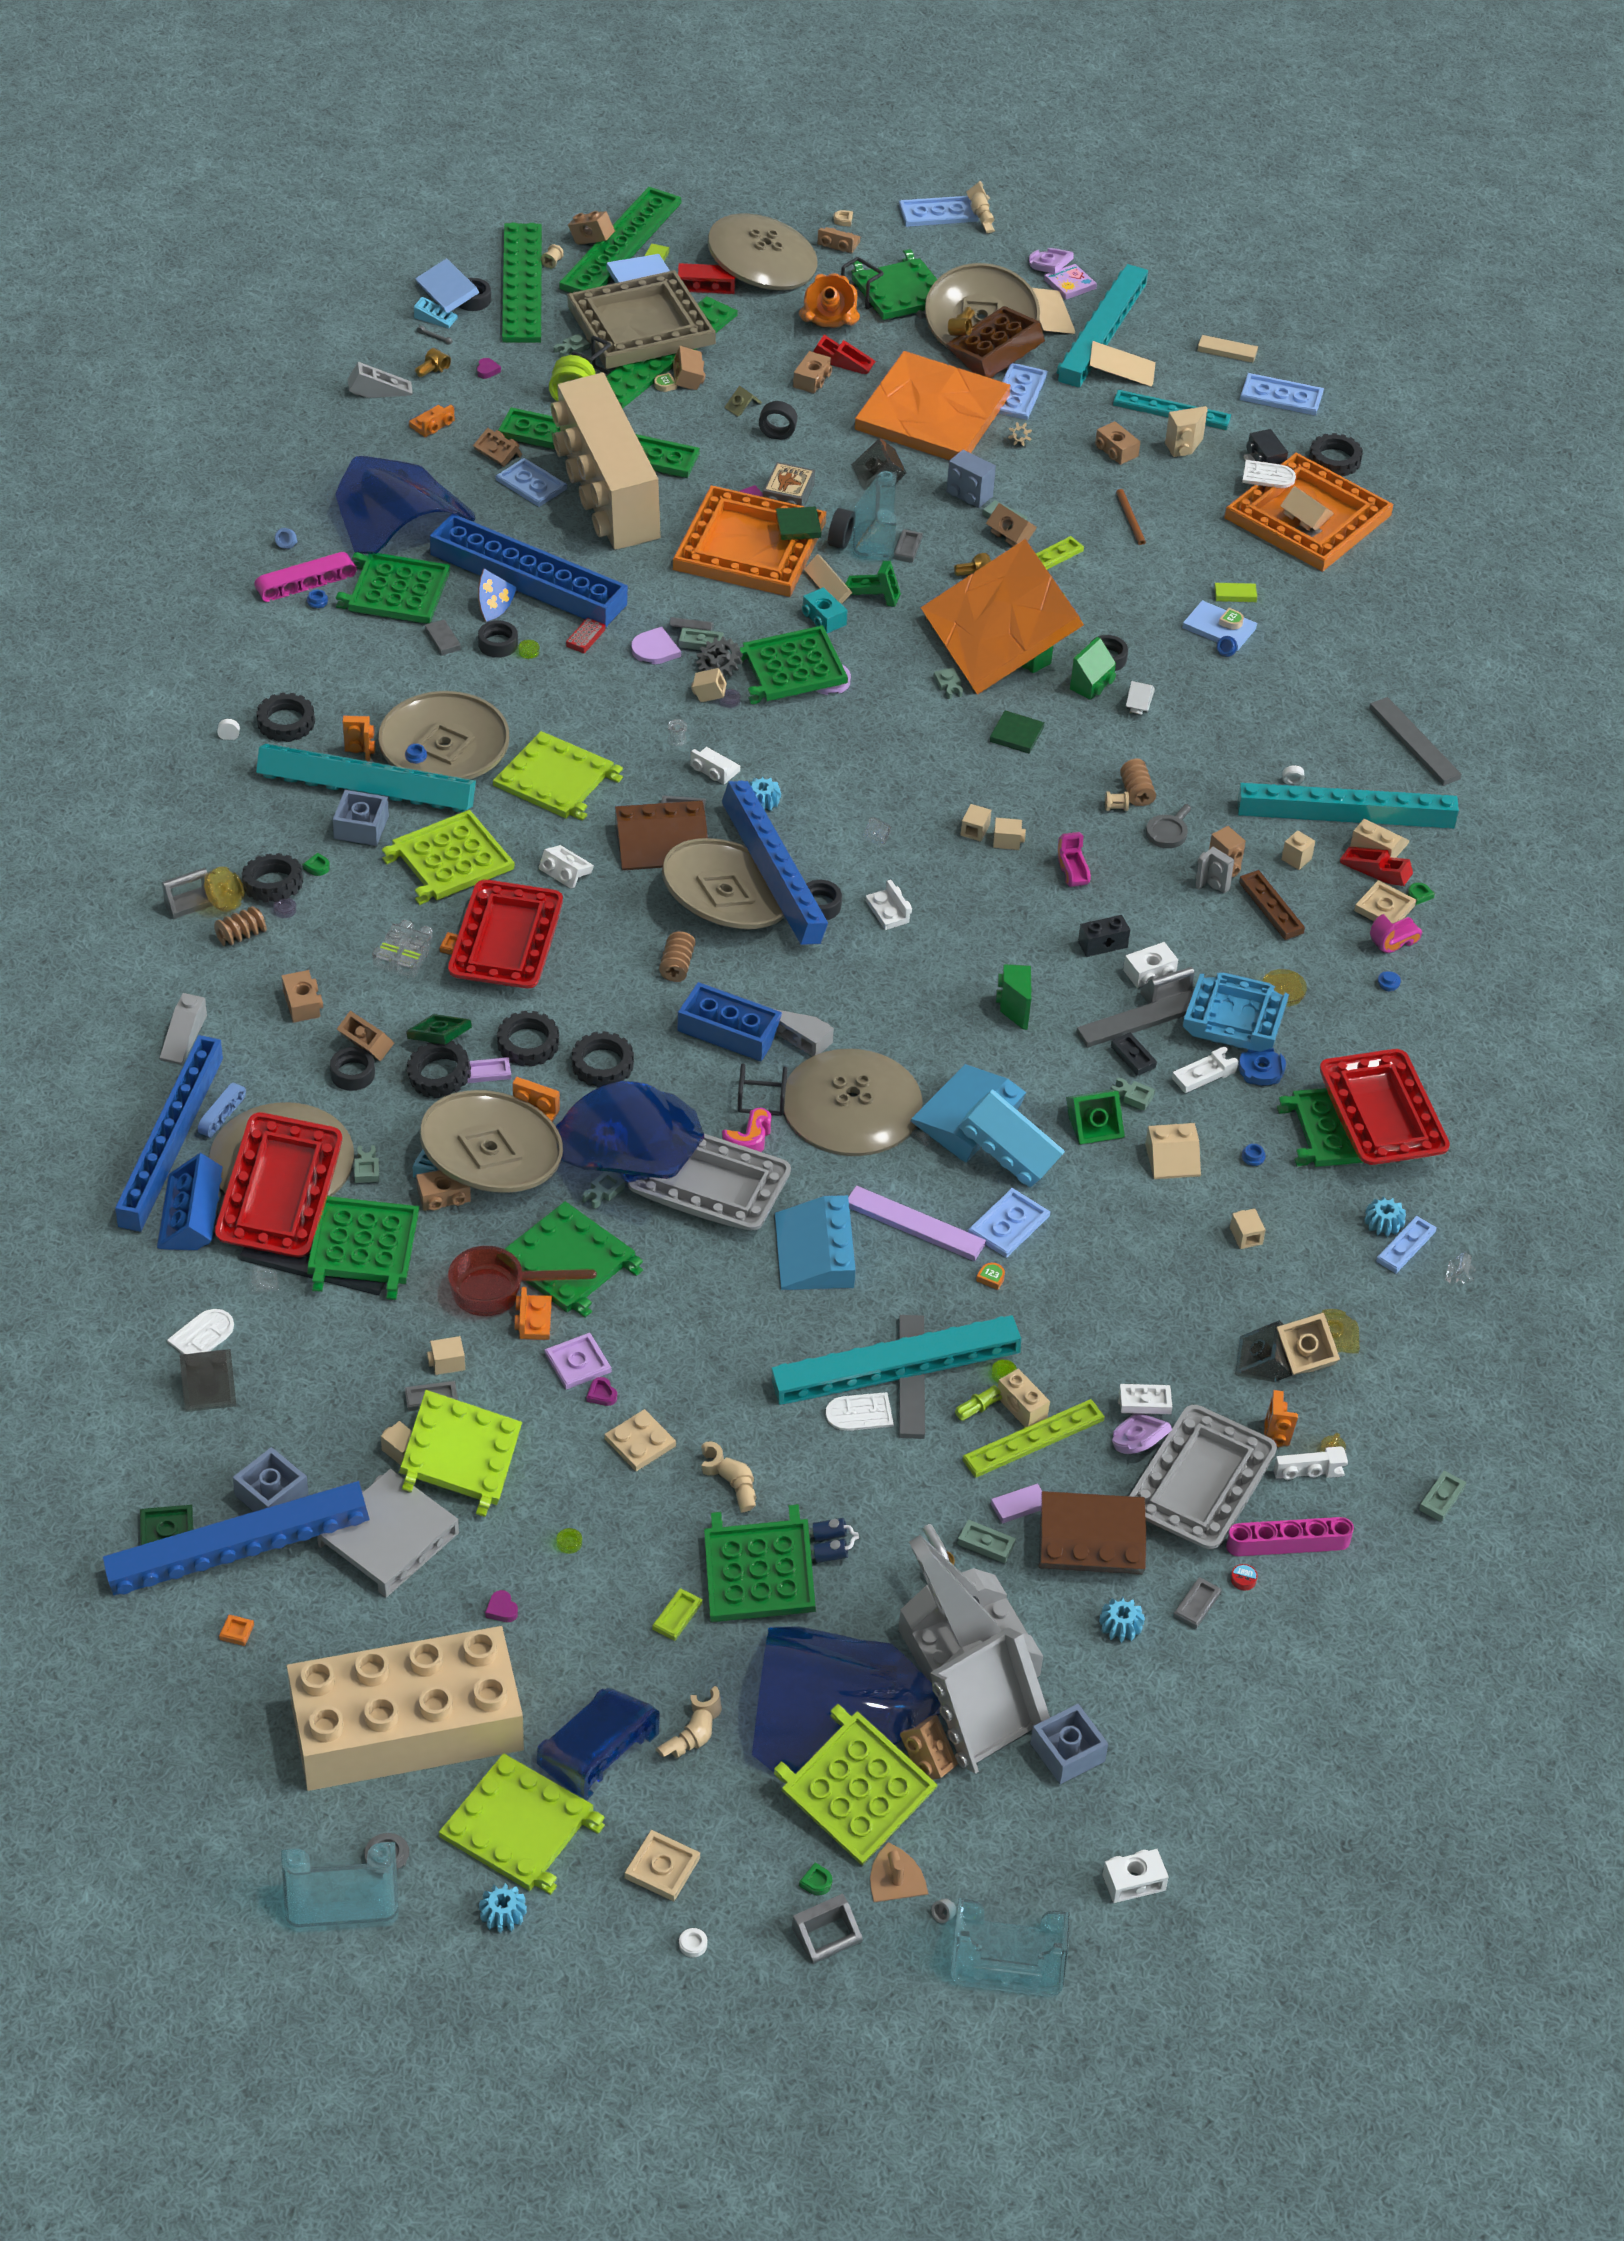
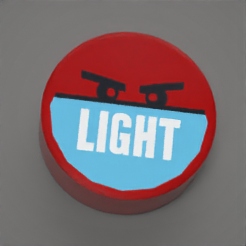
(1244, 1577)

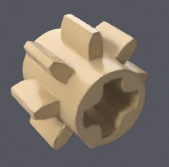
(1018, 429)

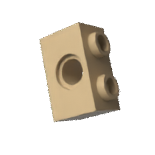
(1023, 1398)

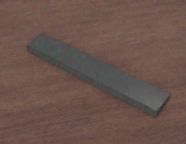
(1415, 741)
(1135, 1019)
(911, 1388)

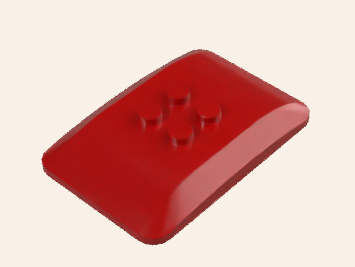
(506, 934)
(1383, 1107)
(279, 1184)

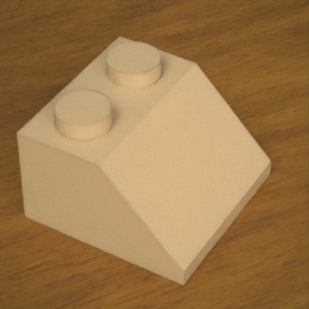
(1185, 430)
(1306, 509)
(1376, 837)
(1173, 1151)
(1308, 1344)

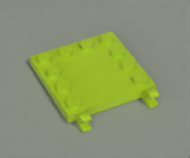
(556, 775)
(450, 856)
(460, 1449)
(857, 1786)
(519, 1823)

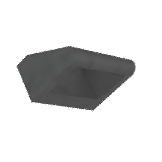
(188, 901)
(1168, 985)
(820, 1916)

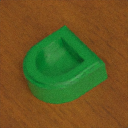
(317, 865)
(1420, 892)
(816, 1880)

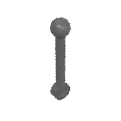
(421, 329)

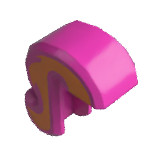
(1072, 860)
(1393, 936)
(758, 1126)

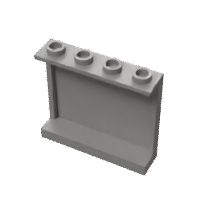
(398, 1538)
(989, 1697)

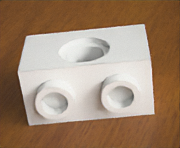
(1150, 964)
(1125, 1886)

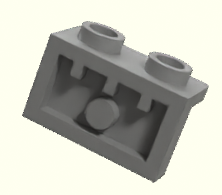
(1214, 869)

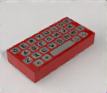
(585, 635)

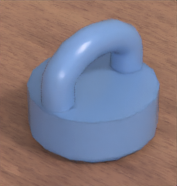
(285, 538)

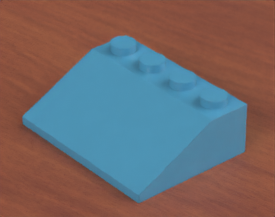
(954, 1100)
(816, 1245)

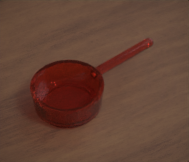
(490, 1278)

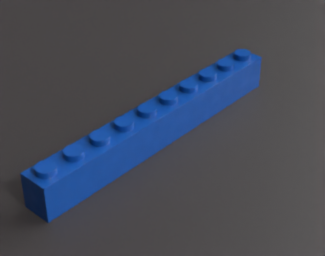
(774, 863)
(169, 1134)
(235, 1538)

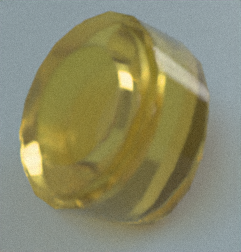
(1332, 1441)

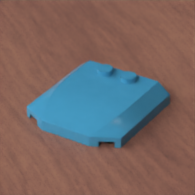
(1235, 1011)

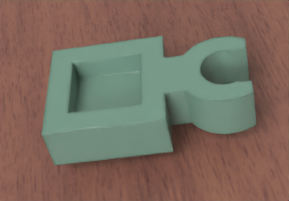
(574, 343)
(948, 680)
(1135, 1094)
(366, 1166)
(604, 1186)

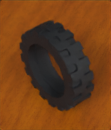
(1341, 443)
(290, 731)
(272, 864)
(603, 1041)
(528, 1056)
(443, 1085)

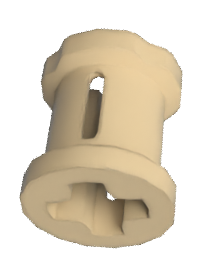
(551, 257)
(1117, 801)

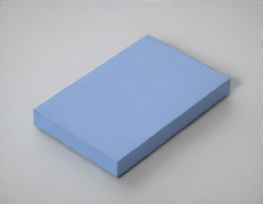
(636, 267)
(531, 482)
(1205, 622)
(1009, 1222)

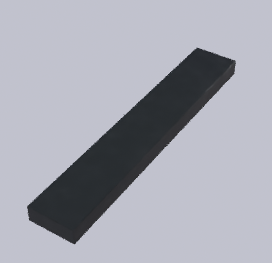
(300, 1267)

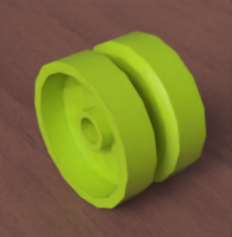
(568, 369)

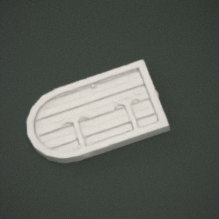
(1268, 474)
(203, 1332)
(860, 1412)

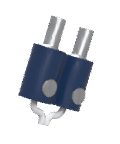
(833, 1549)

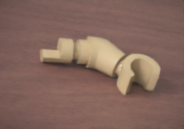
(980, 206)
(733, 1471)
(698, 1729)

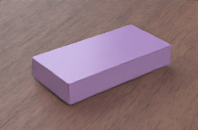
(490, 1070)
(1017, 1503)

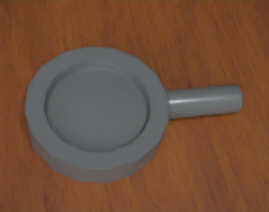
(1168, 830)

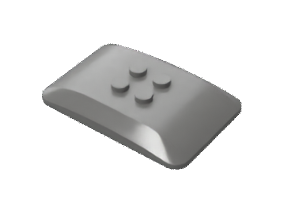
(721, 1184)
(1203, 1476)

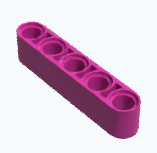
(305, 576)
(1289, 1536)

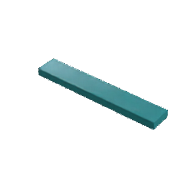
(1163, 407)

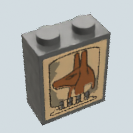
(790, 484)

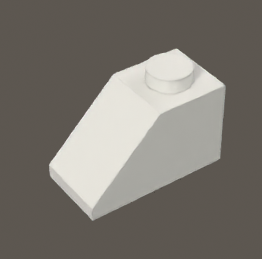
(1139, 697)

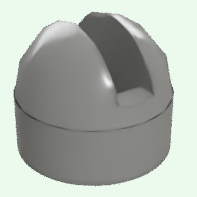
(940, 1907)

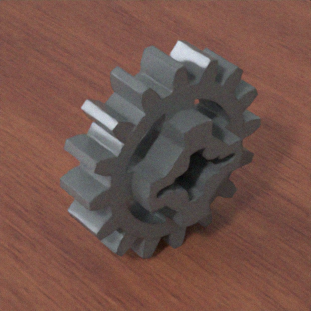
(718, 657)

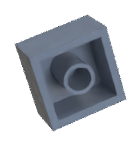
(971, 478)
(360, 817)
(269, 1482)
(1069, 1744)

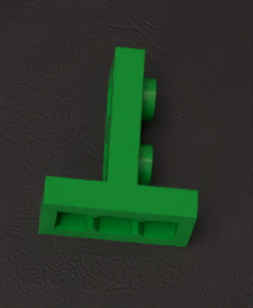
(883, 583)

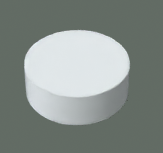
(228, 729)
(1293, 775)
(693, 1942)

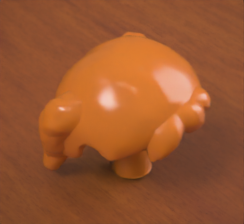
(830, 302)

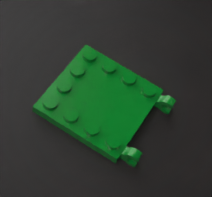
(900, 289)
(396, 587)
(793, 664)
(1321, 1127)
(363, 1242)
(572, 1242)
(759, 1568)

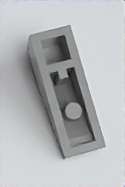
(376, 383)
(184, 1028)
(805, 1032)

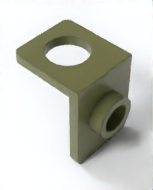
(740, 401)

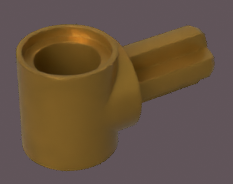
(961, 324)
(434, 361)
(969, 568)

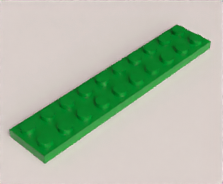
(630, 234)
(522, 283)
(634, 378)
(539, 429)

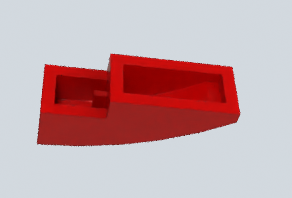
(844, 355)
(1378, 865)

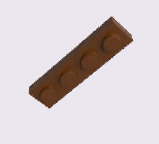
(1271, 905)

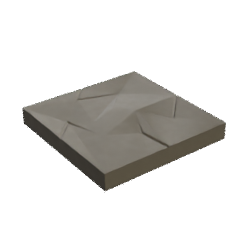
(641, 318)

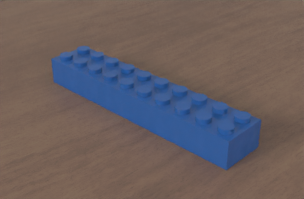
(529, 569)

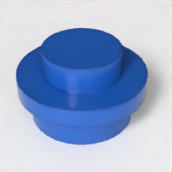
(317, 599)
(1227, 646)
(415, 753)
(1389, 981)
(1253, 1155)

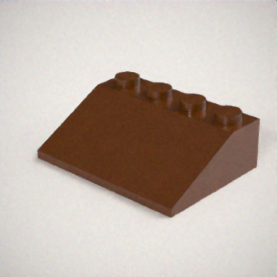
(997, 341)
(652, 830)
(1092, 1533)

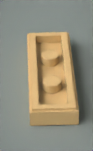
(1227, 348)
(825, 577)

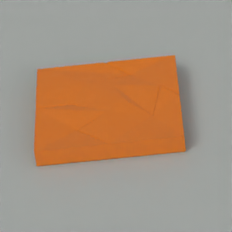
(932, 406)
(1354, 516)
(740, 543)
(1002, 616)

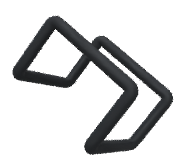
(867, 305)
(595, 355)
(742, 1081)

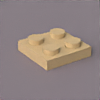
(1386, 901)
(640, 1440)
(662, 1865)

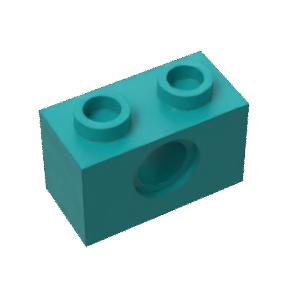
(824, 610)

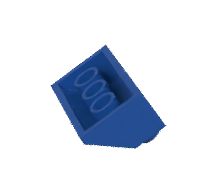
(728, 1021)
(190, 1205)

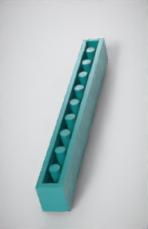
(1102, 324)
(366, 777)
(1347, 805)
(896, 1360)

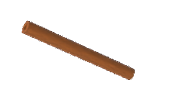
(1131, 517)

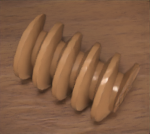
(1137, 782)
(239, 924)
(677, 956)

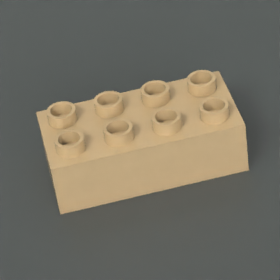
(606, 461)
(405, 1708)

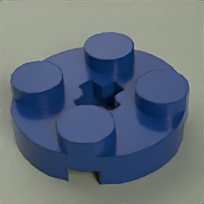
(1267, 1075)

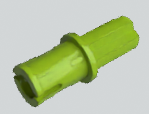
(978, 1403)

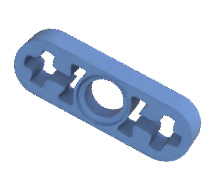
(221, 1109)

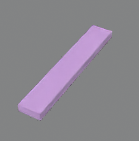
(916, 1223)

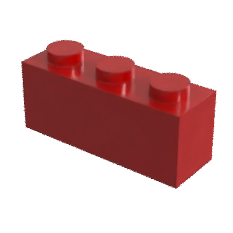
(706, 278)

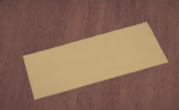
(1053, 311)
(1122, 363)

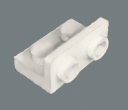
(713, 765)
(564, 865)
(890, 906)
(1145, 1399)

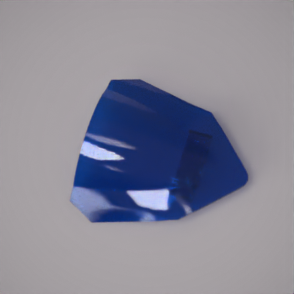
(384, 496)
(630, 1131)
(812, 1673)

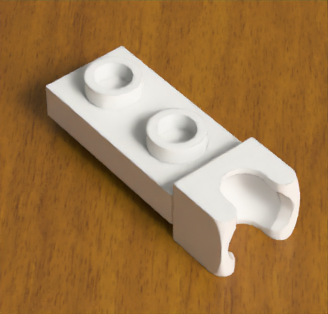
(1205, 1070)
(1311, 1464)

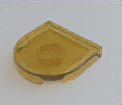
(1343, 1330)

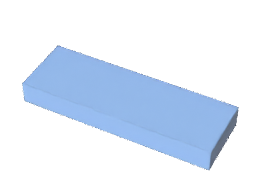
(1406, 1244)

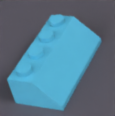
(1010, 1138)

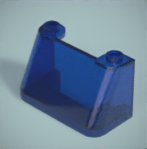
(597, 1739)

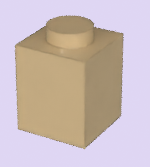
(709, 685)
(975, 822)
(1008, 833)
(1298, 850)
(1247, 1228)
(446, 1355)
(395, 1441)

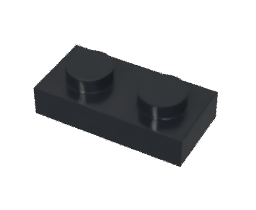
(1133, 1054)

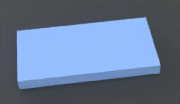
(937, 211)
(447, 285)
(1024, 390)
(1281, 394)

